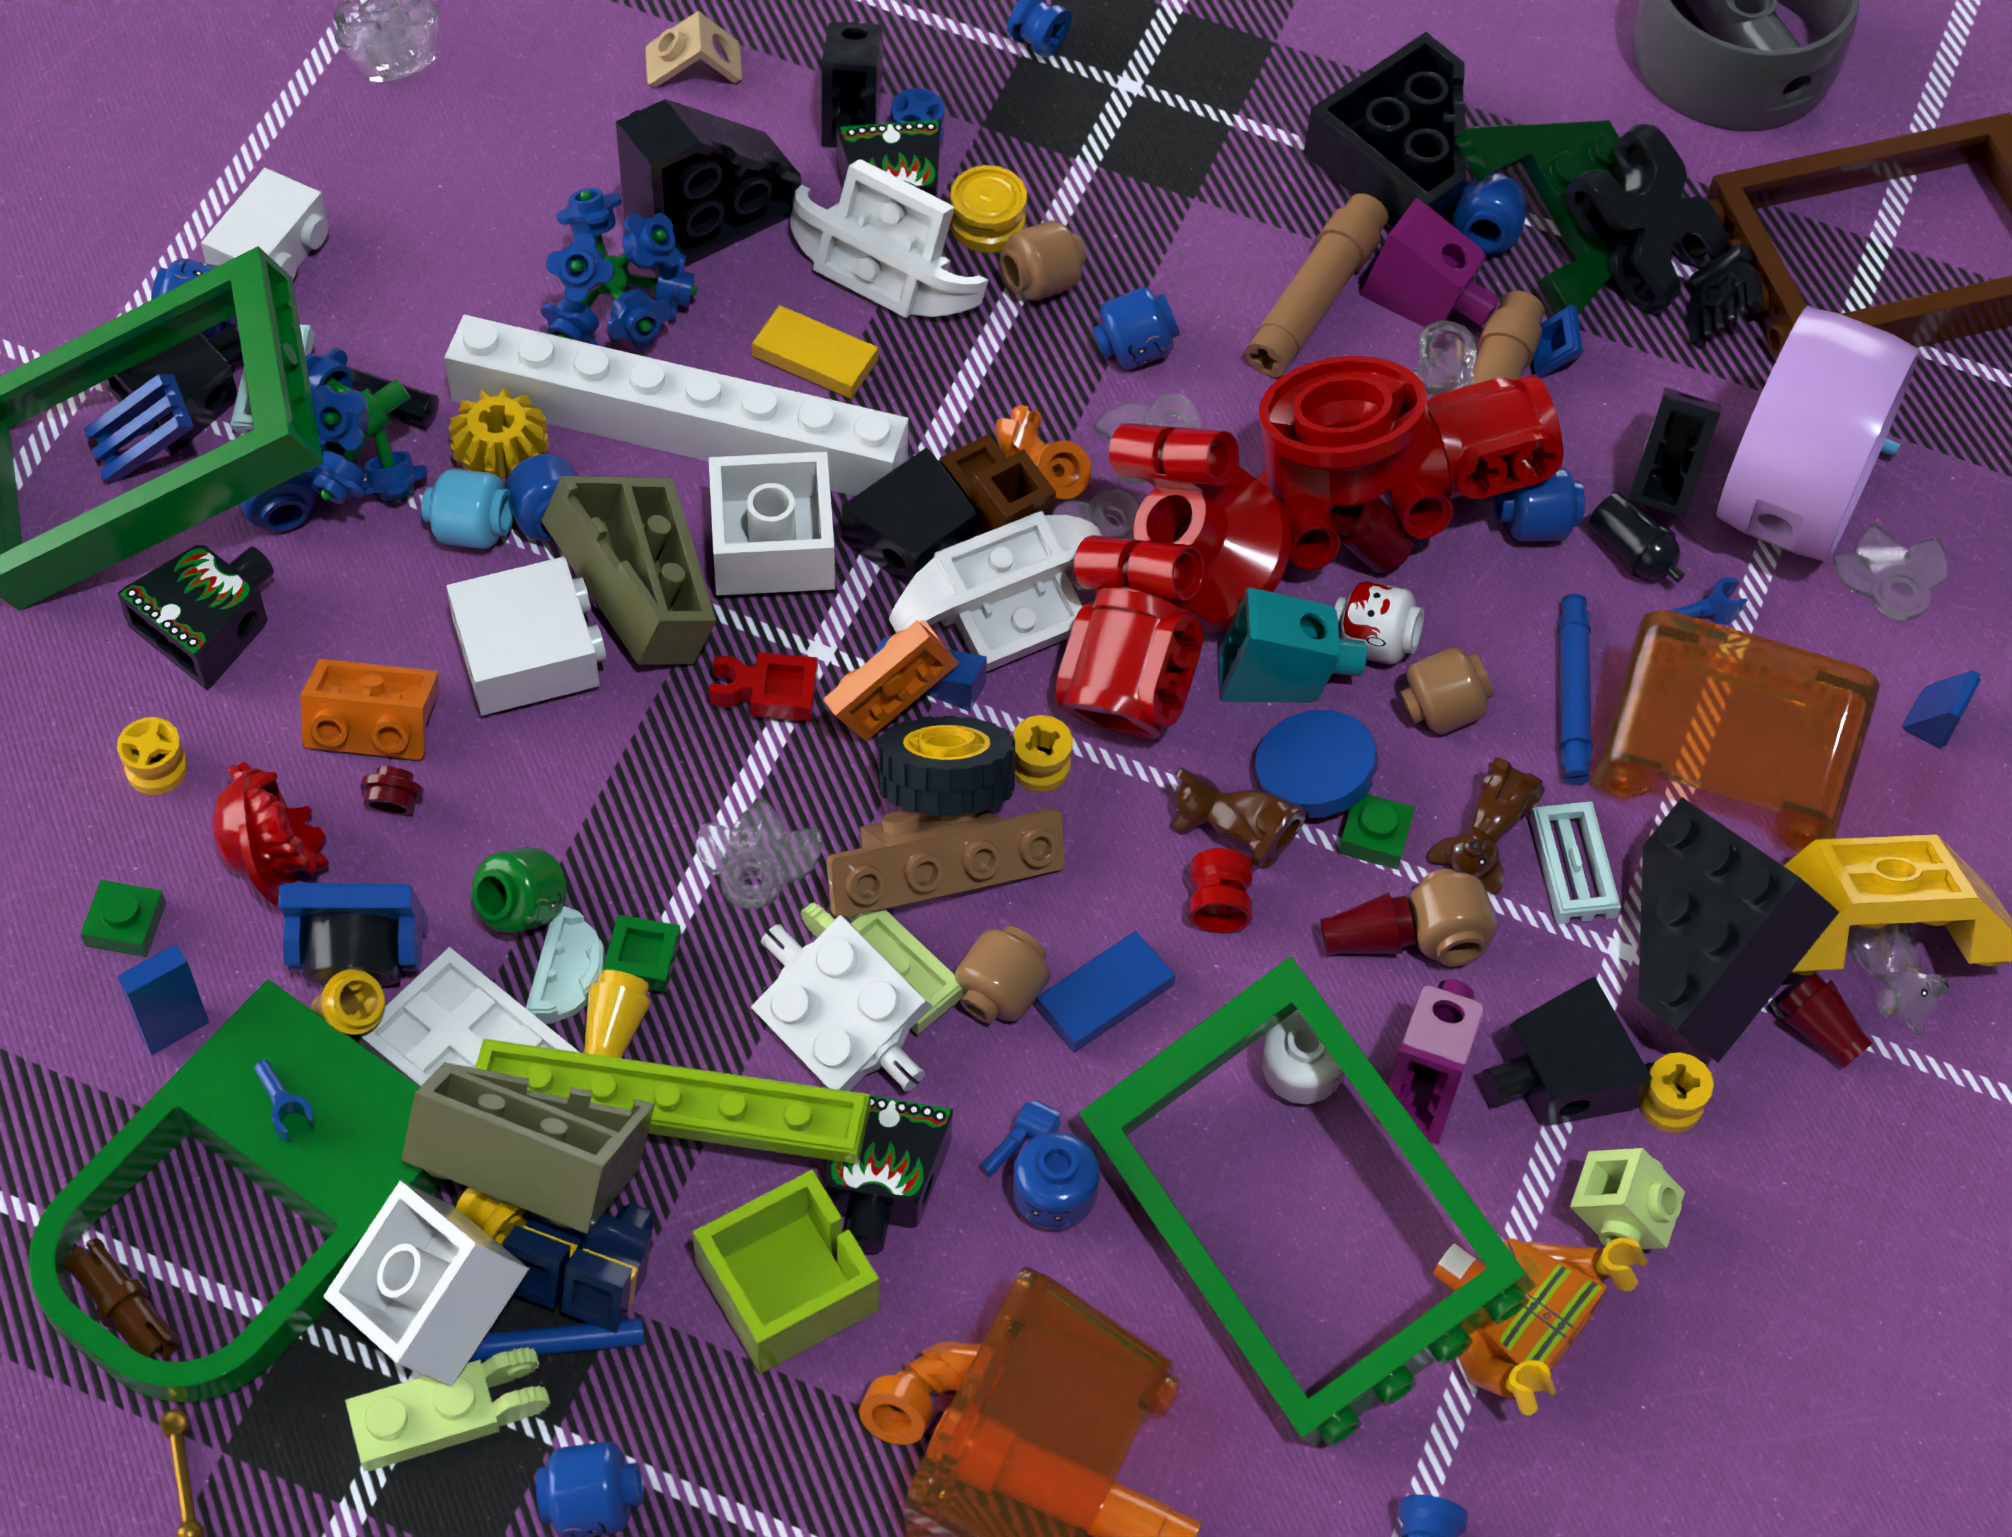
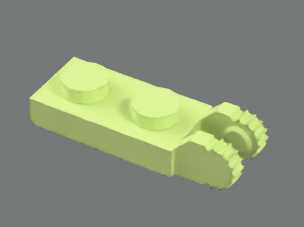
(904, 952)
(431, 1415)

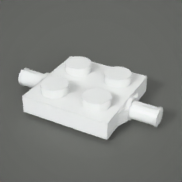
(841, 1006)

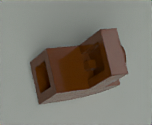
(998, 485)

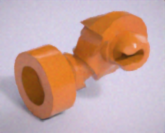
(1061, 462)
(900, 1404)

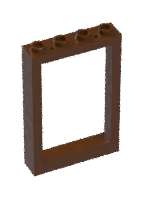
(1917, 319)

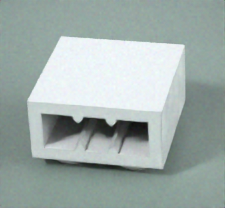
(526, 635)

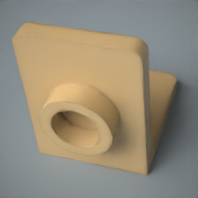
(688, 43)

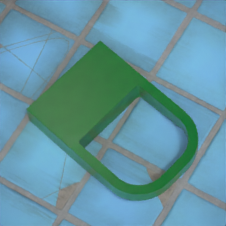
(326, 1175)

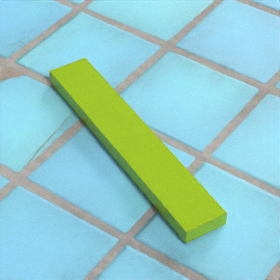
(699, 1102)

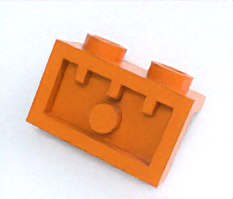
(891, 679)
(367, 708)

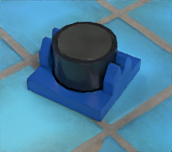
(352, 928)

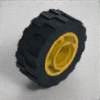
(946, 765)

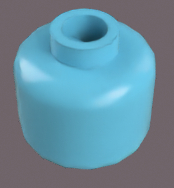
(467, 508)

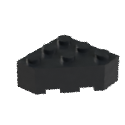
(1397, 130)
(704, 175)
(1718, 928)

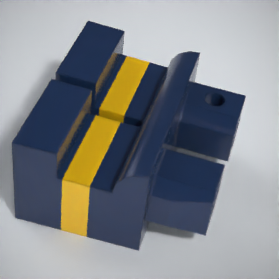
(591, 1271)

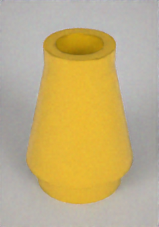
(360, 1001)
(614, 1012)

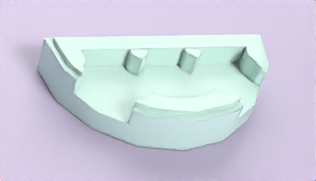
(566, 968)

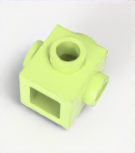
(1628, 1197)

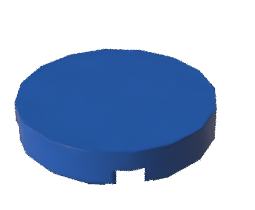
(1318, 761)

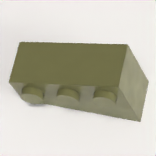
(635, 562)
(526, 1145)

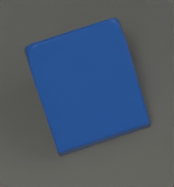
(1941, 708)

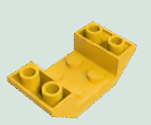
(1901, 882)

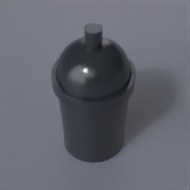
(1637, 539)

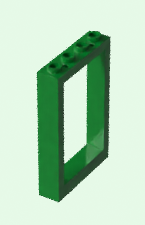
(277, 449)
(1436, 1335)

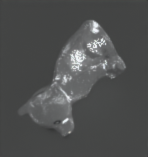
(1445, 357)
(1894, 960)

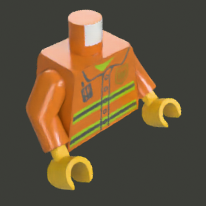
(1521, 1352)

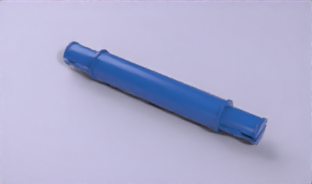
(1575, 689)

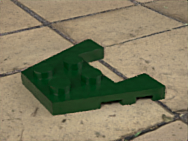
(1552, 158)

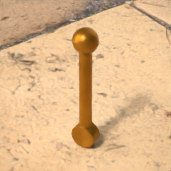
(174, 1427)

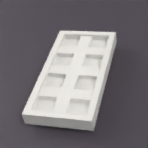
(447, 1017)

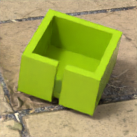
(779, 1272)

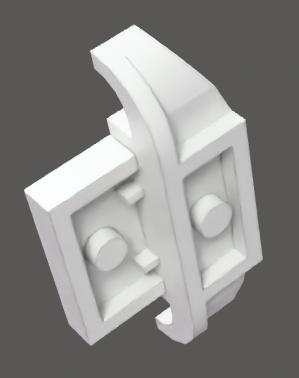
(885, 244)
(1002, 587)

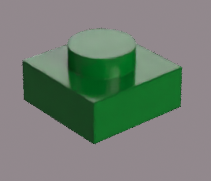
(1377, 831)
(123, 918)
(644, 950)

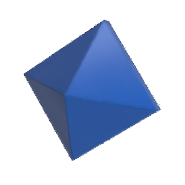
(1559, 342)

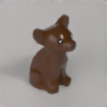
(1504, 799)
(1251, 816)

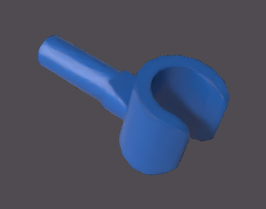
(1717, 604)
(282, 1101)
(1033, 1120)

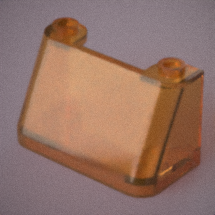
(1738, 723)
(1039, 1420)

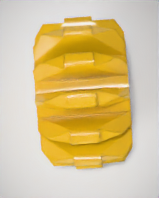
(497, 433)

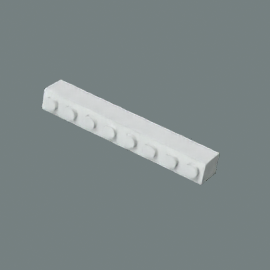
(671, 403)

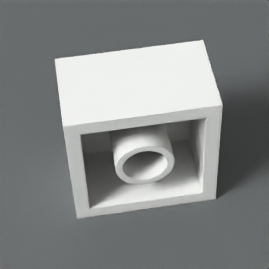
(772, 523)
(425, 1284)

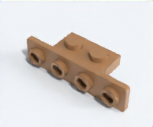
(934, 856)

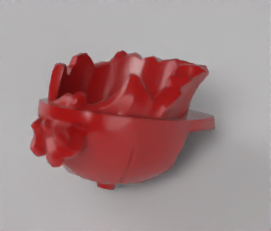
(263, 835)

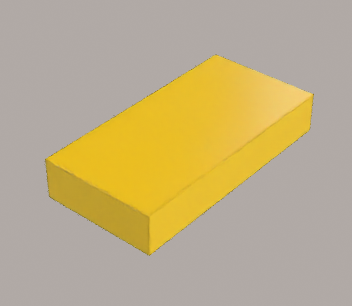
(815, 351)

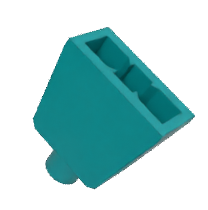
(1283, 650)

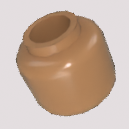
(1042, 260)
(1447, 690)
(1452, 917)
(1002, 974)

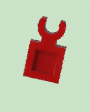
(775, 687)

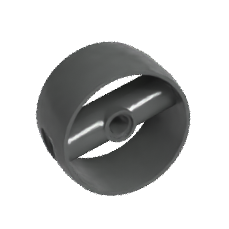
(1748, 66)

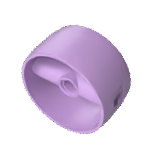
(1816, 433)

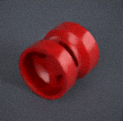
(1221, 887)

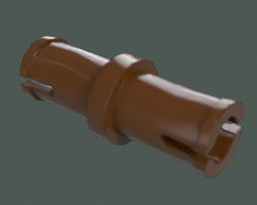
(121, 1301)

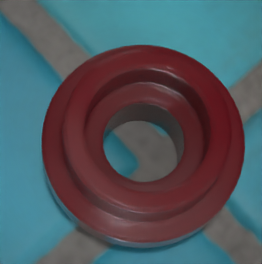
(391, 791)

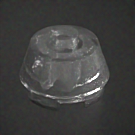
(388, 36)

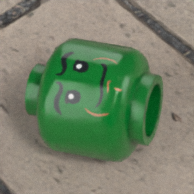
(519, 890)

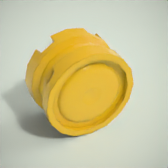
(987, 208)

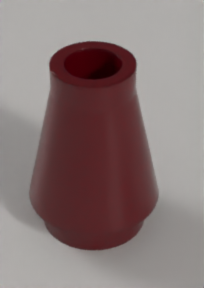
(1370, 928)
(1825, 1019)

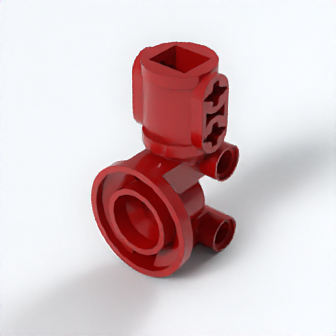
(1366, 430)
(1192, 557)

